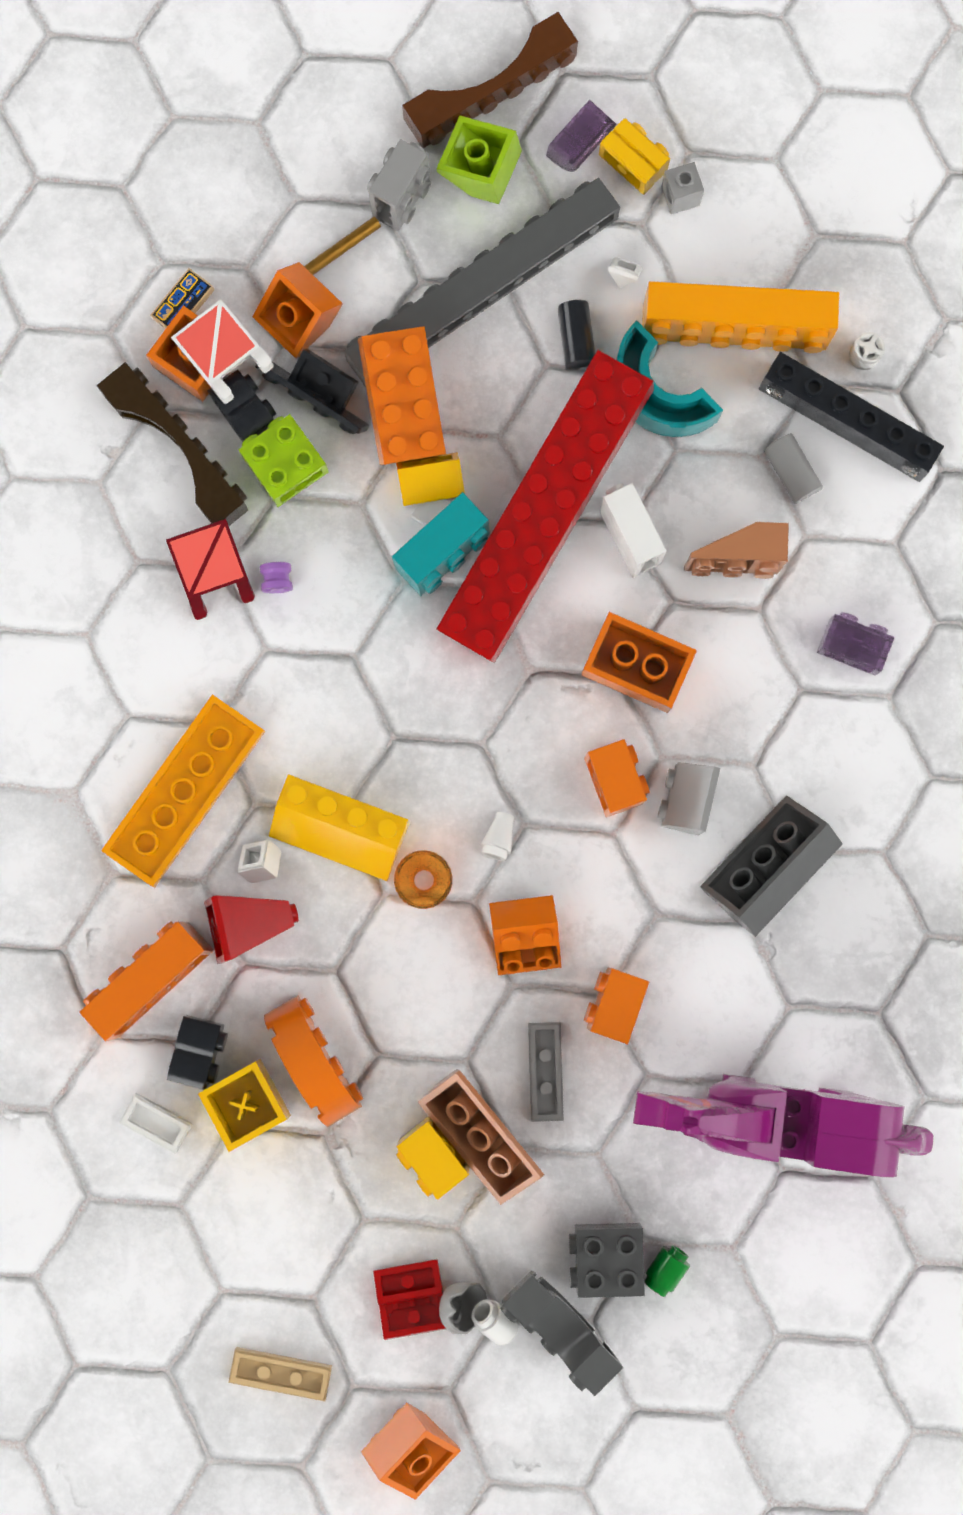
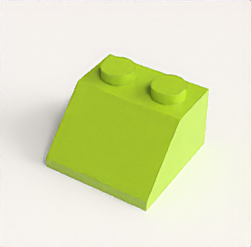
(480, 158)

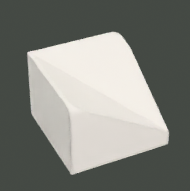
(259, 861)

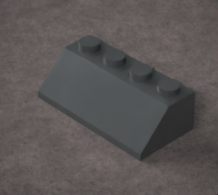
(772, 865)

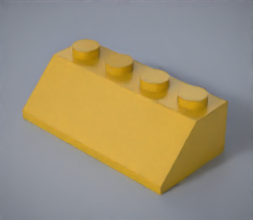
(338, 827)

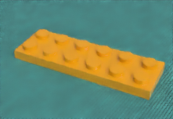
(183, 791)

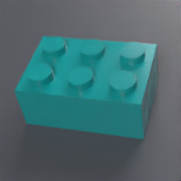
(442, 545)

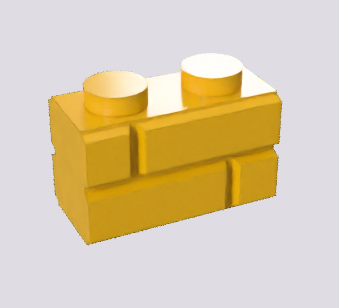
(634, 155)

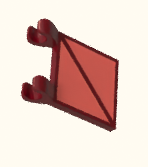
(207, 562)

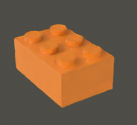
(639, 662)

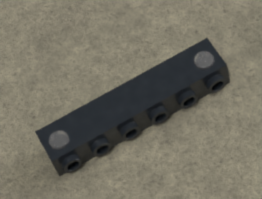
(851, 417)

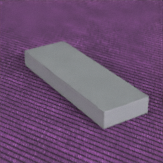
(545, 1071)

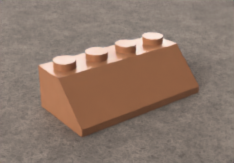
(480, 1137)

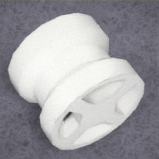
(871, 345)

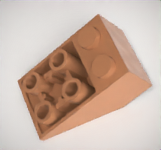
(753, 550)

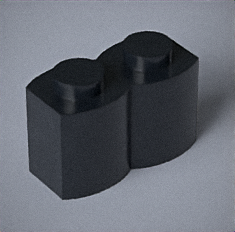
(245, 411)
(196, 1052)

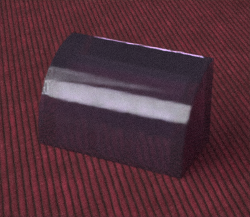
(580, 137)

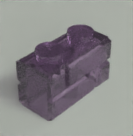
(856, 643)

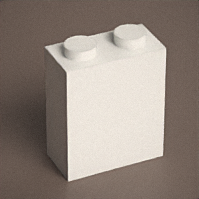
(632, 529)

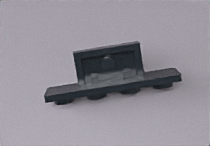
(321, 386)

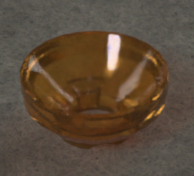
(423, 861)

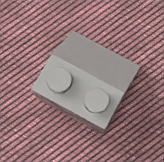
(689, 797)

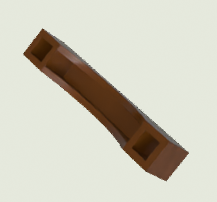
(436, 112)

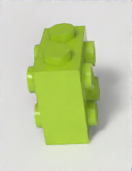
(283, 459)

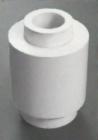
(493, 1323)

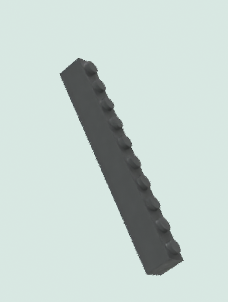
(501, 269)

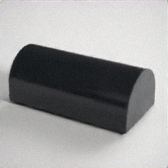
(576, 333)

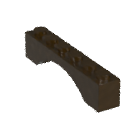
(134, 401)

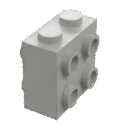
(399, 184)

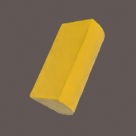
(430, 479)

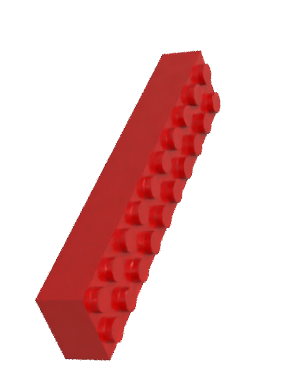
(546, 506)

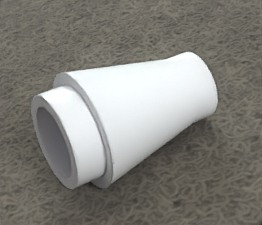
(498, 839)

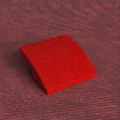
(409, 1299)

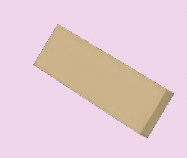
(280, 1374)

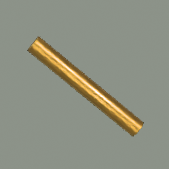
(343, 246)

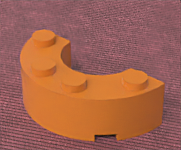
(308, 1062)

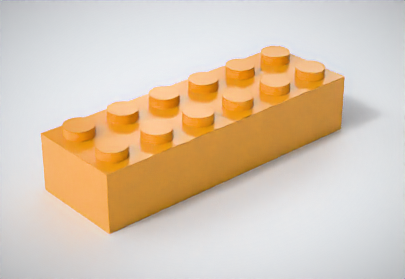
(740, 316)

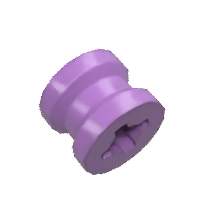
(276, 577)

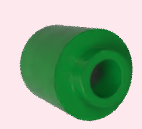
(667, 1270)

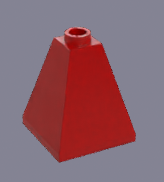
(245, 923)

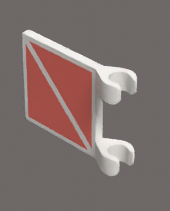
(217, 345)

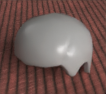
(457, 1306)

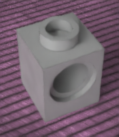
(682, 188)

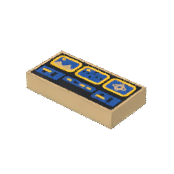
(188, 291)

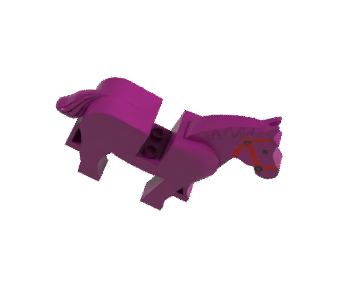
(773, 1121)

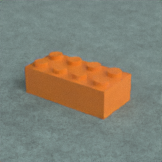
(401, 395)
(146, 980)

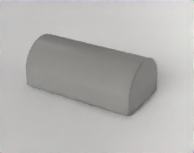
(793, 468)

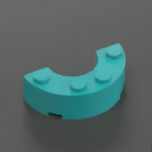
(666, 412)

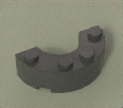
(563, 1332)

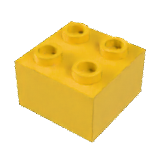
(244, 1105)
(432, 1158)

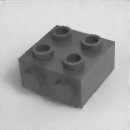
(607, 1260)

